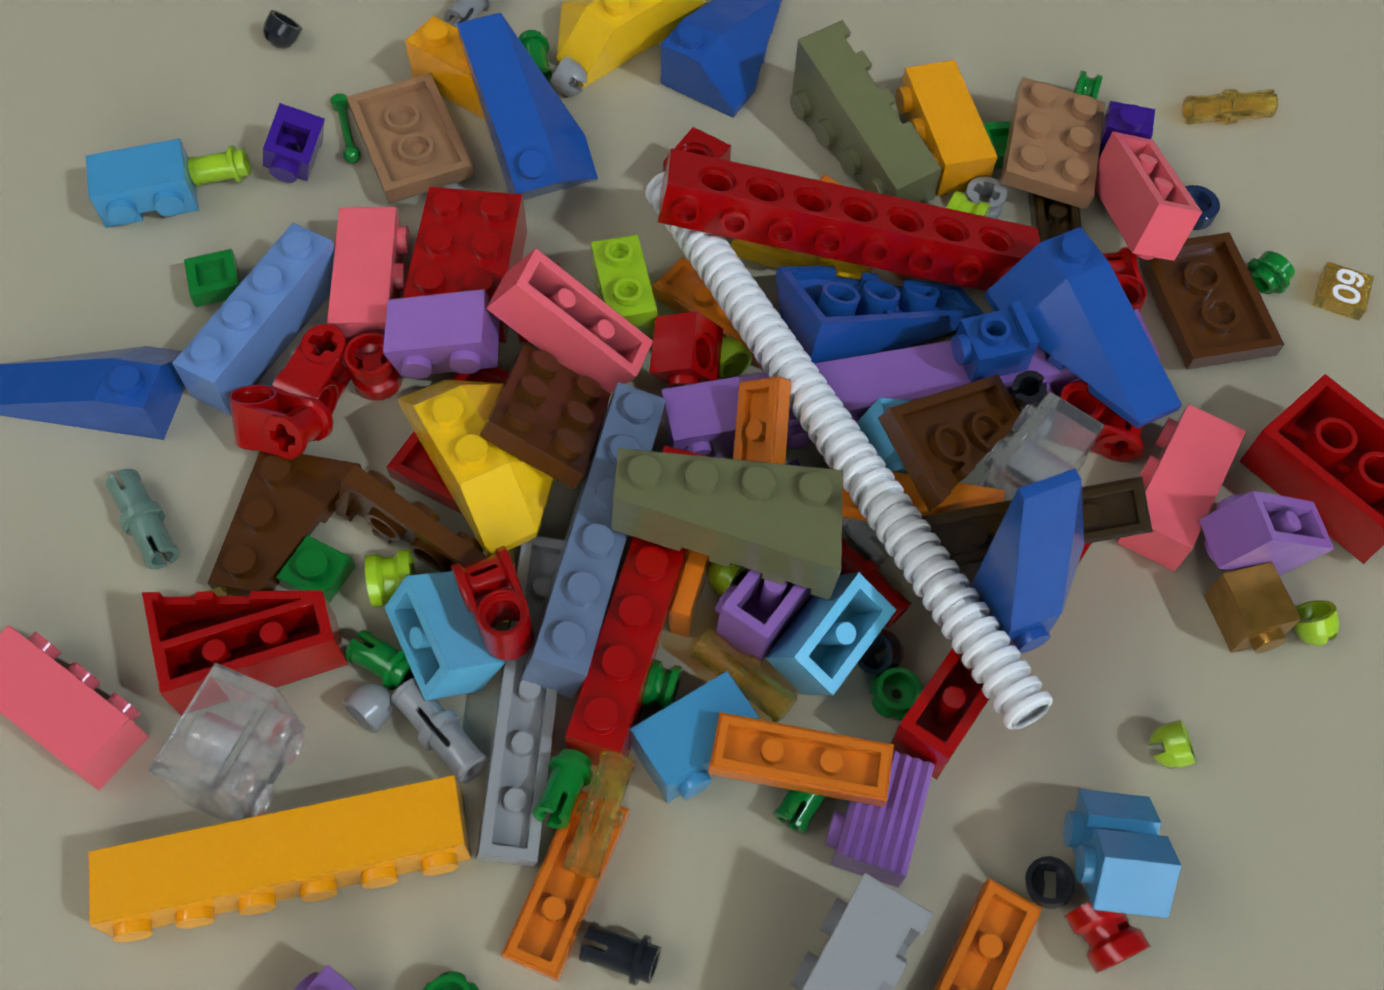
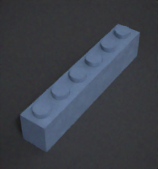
(590, 550)

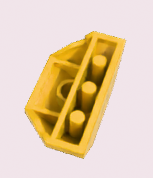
(612, 32)
(491, 487)

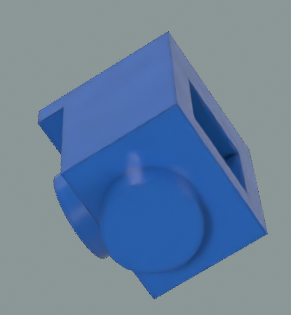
(995, 343)

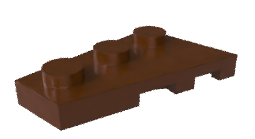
(949, 434)
(274, 517)
(395, 519)

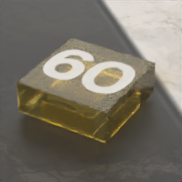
(1343, 290)

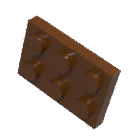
(1212, 303)
(547, 416)

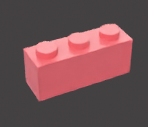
(1145, 197)
(367, 268)
(569, 322)
(1183, 483)
(63, 709)

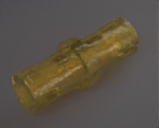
(1230, 106)
(752, 680)
(588, 848)

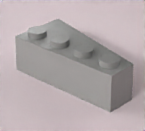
(864, 941)

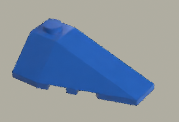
(719, 52)
(527, 121)
(865, 316)
(1088, 325)
(102, 391)
(1034, 559)

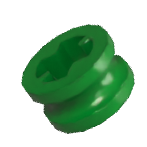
(1087, 85)
(661, 685)

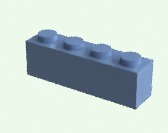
(258, 318)

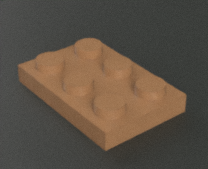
(410, 137)
(1053, 143)

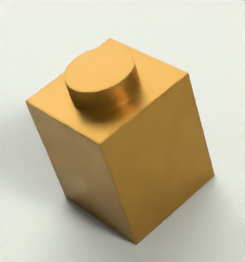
(1252, 608)

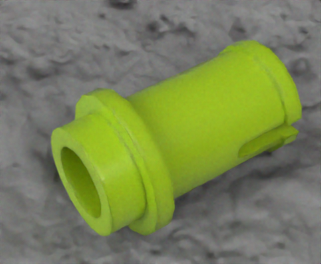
(219, 166)

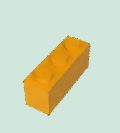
(439, 51)
(947, 122)

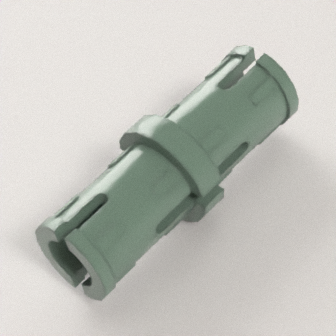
(142, 519)

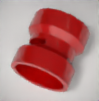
(370, 369)
(1107, 934)

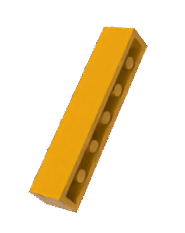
(277, 858)

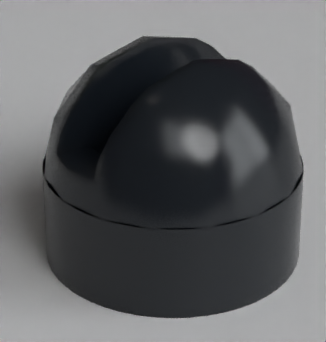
(280, 29)
(894, 657)
(1036, 884)

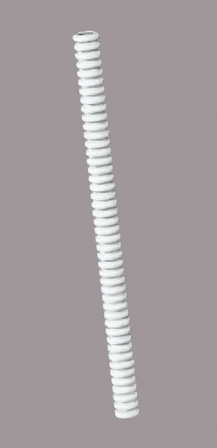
(867, 479)

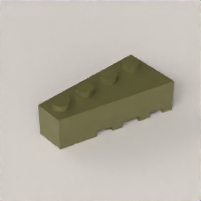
(859, 119)
(736, 513)

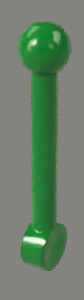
(339, 104)

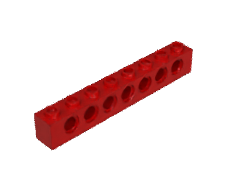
(839, 221)

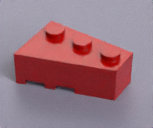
(260, 635)

